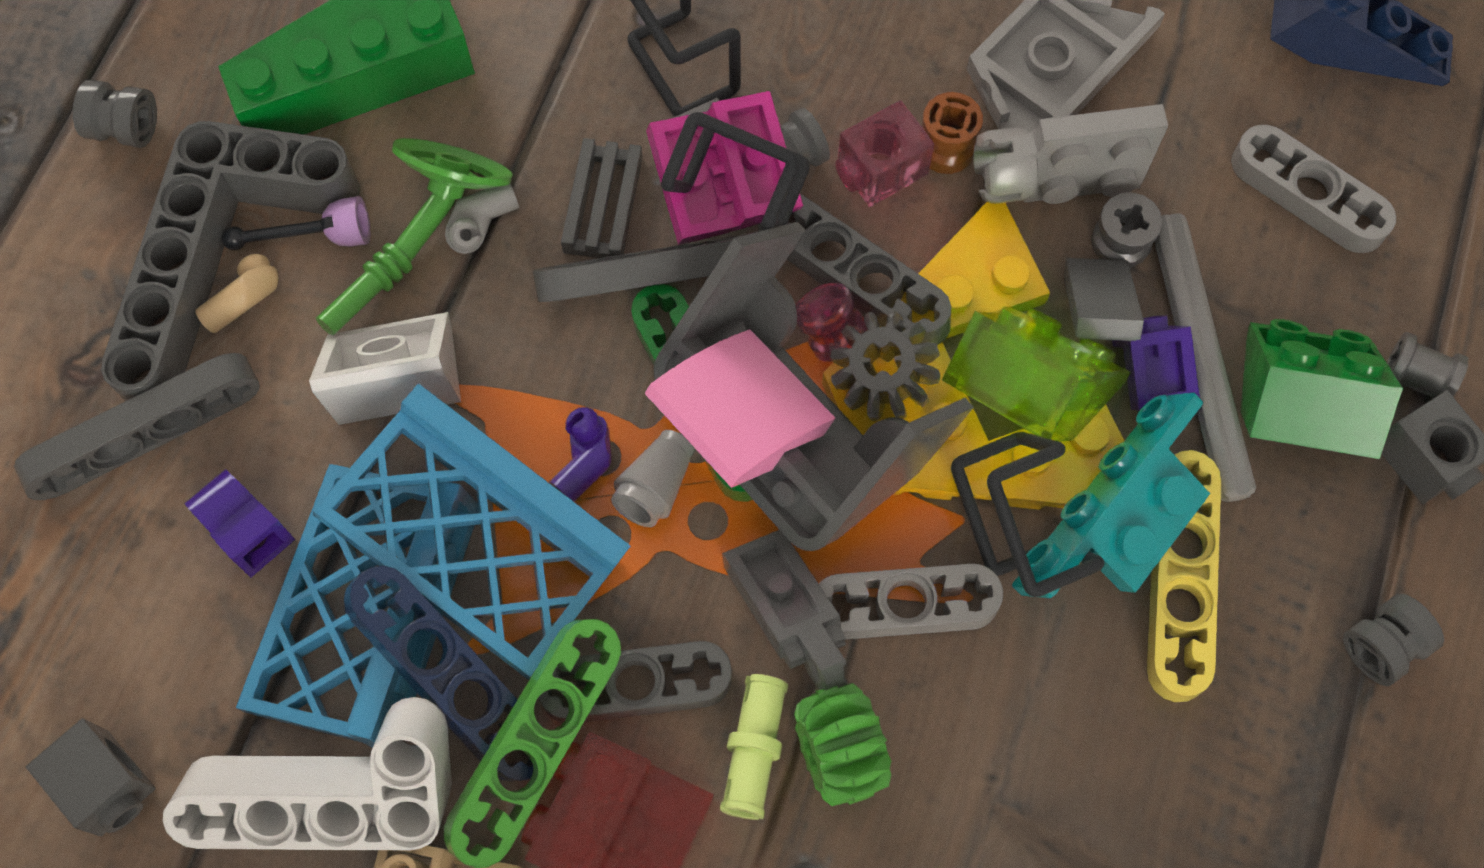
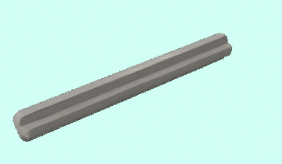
(1191, 308)

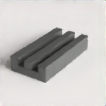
(609, 157)

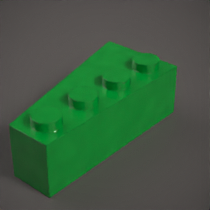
(346, 63)

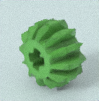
(842, 744)

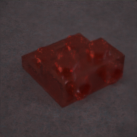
(615, 812)

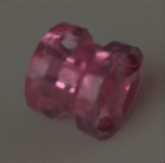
(824, 315)

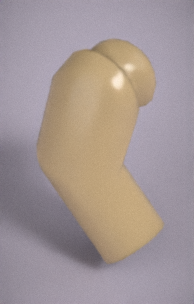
(255, 282)

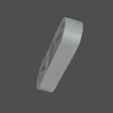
(1317, 213)
(956, 612)

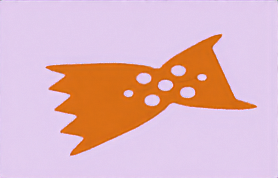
(536, 434)

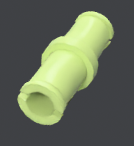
(754, 747)

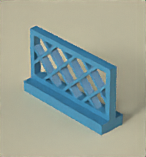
(507, 484)
(381, 682)

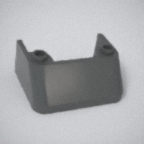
(837, 478)

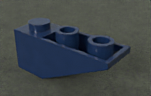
(1365, 38)

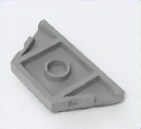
(1055, 57)

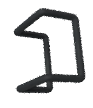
(656, 26)
(787, 188)
(1048, 451)

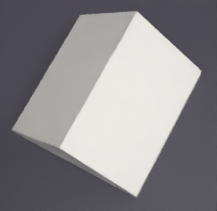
(376, 367)

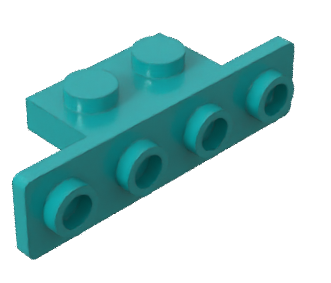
(1131, 506)

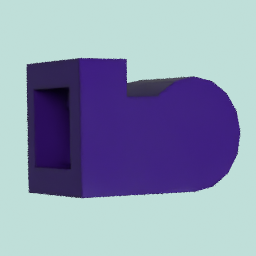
(239, 523)

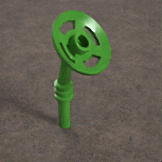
(448, 177)

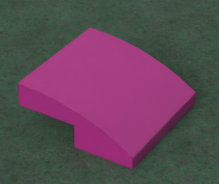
(733, 179)

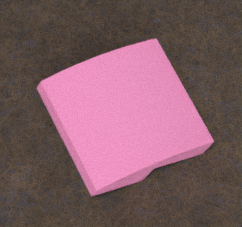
(739, 407)

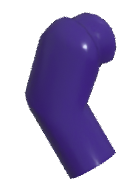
(589, 453)

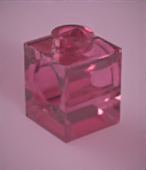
(890, 133)

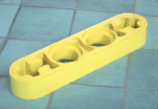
(1200, 579)

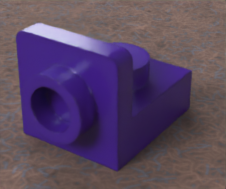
(1159, 361)

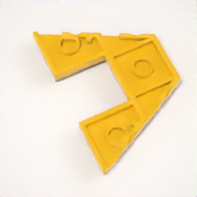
(982, 272)

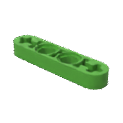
(543, 746)

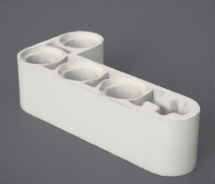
(302, 798)

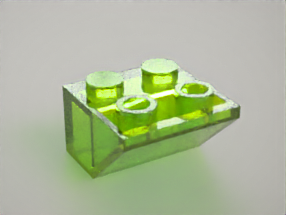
(1034, 372)

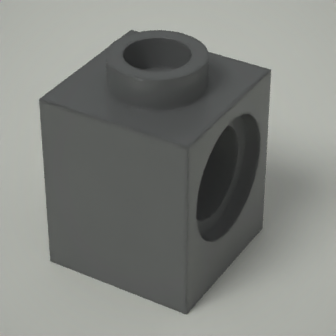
(1451, 429)
(91, 779)

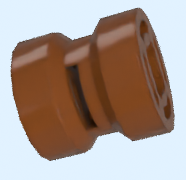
(953, 125)

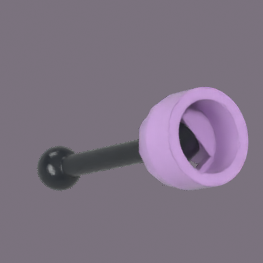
(342, 222)

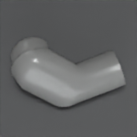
(474, 214)

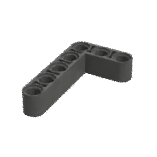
(197, 238)

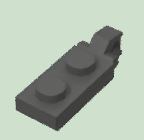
(789, 607)

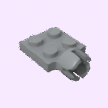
(1070, 156)

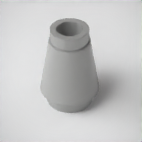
(653, 480)

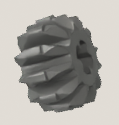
(888, 344)

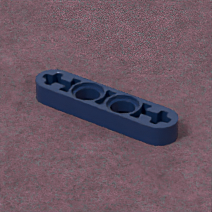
(456, 663)

